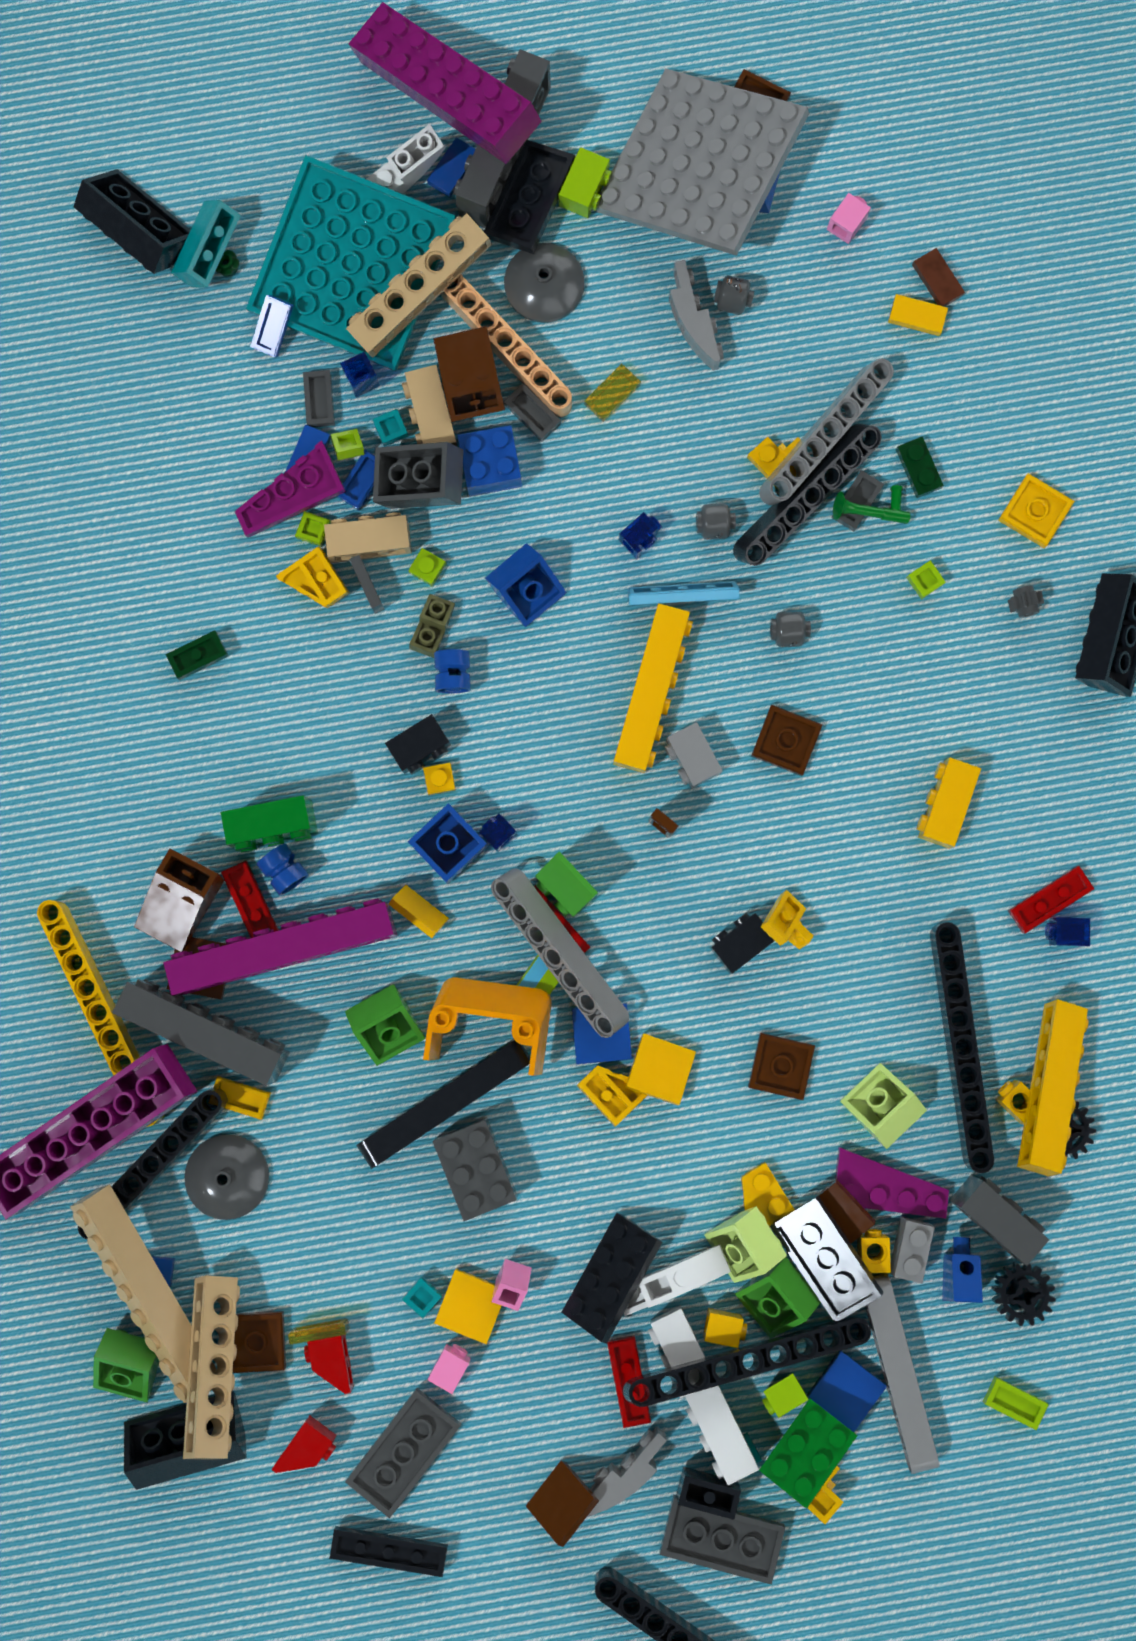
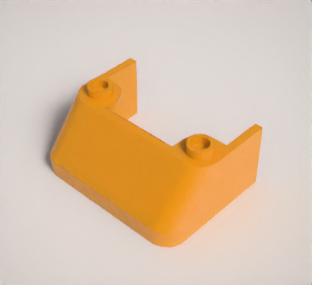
(524, 1005)

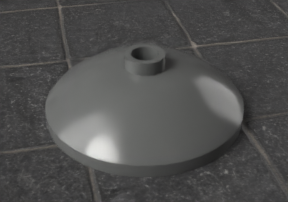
(545, 298)
(245, 1171)

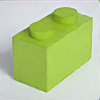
(584, 183)
(784, 1396)

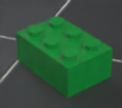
(269, 823)
(808, 1453)

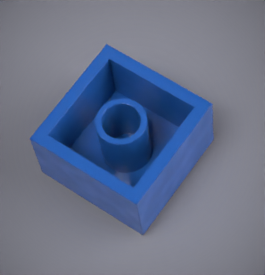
(490, 461)
(448, 843)

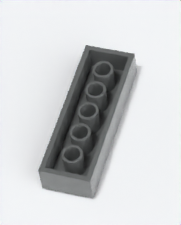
(485, 173)
(202, 1032)

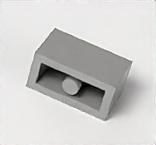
(693, 756)
(911, 1249)

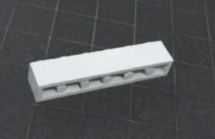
(707, 1406)

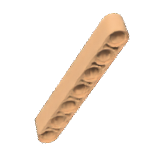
(509, 355)

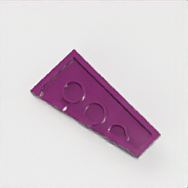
(297, 490)
(889, 1189)

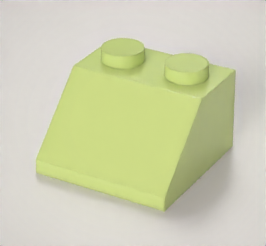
(883, 1105)
(747, 1244)

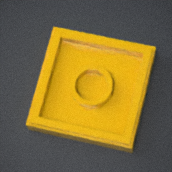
(1036, 510)
(660, 1069)
(469, 1307)

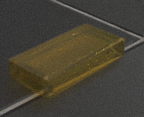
(612, 392)
(319, 1331)

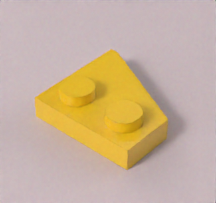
(315, 578)
(609, 1093)
(764, 1191)

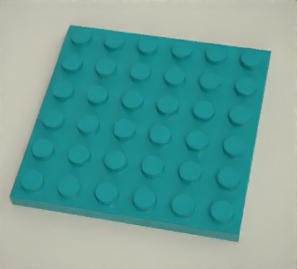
(340, 249)

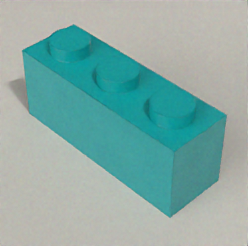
(205, 243)

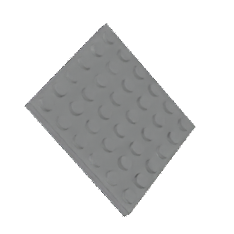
(702, 160)

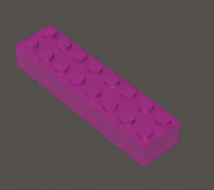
(445, 83)
(281, 948)
(91, 1128)

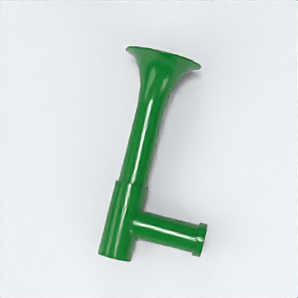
(894, 513)

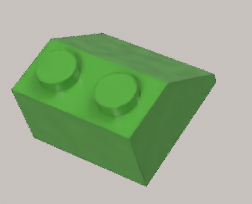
(565, 885)
(384, 1025)
(779, 1299)
(124, 1365)

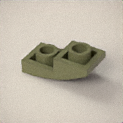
(432, 625)

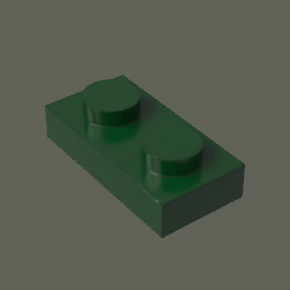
(919, 467)
(197, 655)

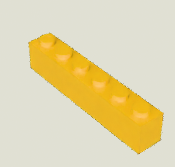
(651, 688)
(1053, 1088)

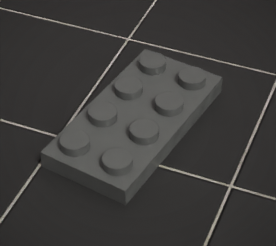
(403, 1452)
(737, 1546)

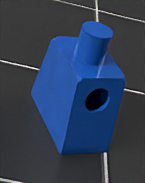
(959, 1285)

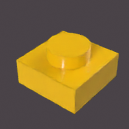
(439, 779)

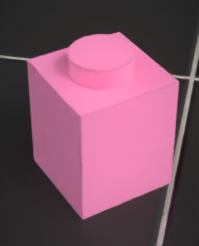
(848, 217)
(511, 1284)
(449, 1367)

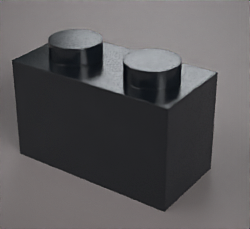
(418, 745)
(741, 943)
(708, 1493)

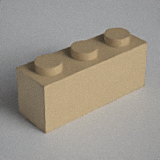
(428, 406)
(368, 537)

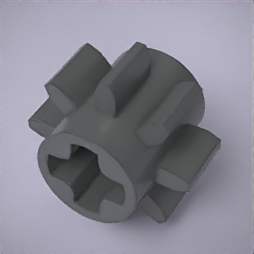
(1026, 601)

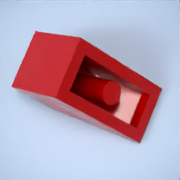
(331, 1361)
(307, 1447)

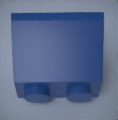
(526, 584)

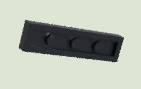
(388, 1551)

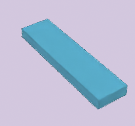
(683, 593)

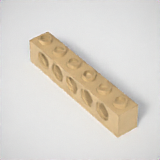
(435, 282)
(201, 1380)

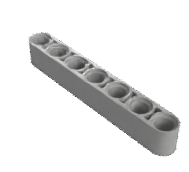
(837, 426)
(560, 952)
(901, 1380)

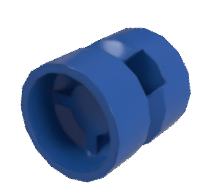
(450, 662)
(282, 869)

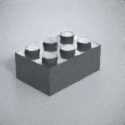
(418, 475)
(475, 1169)
(1000, 1218)

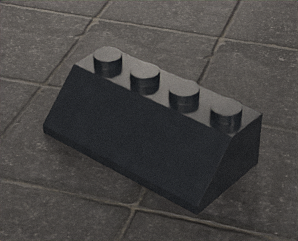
(132, 219)
(1110, 640)
(157, 1445)

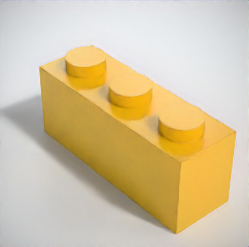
(948, 802)

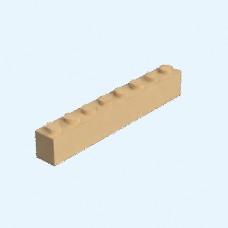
(138, 1282)

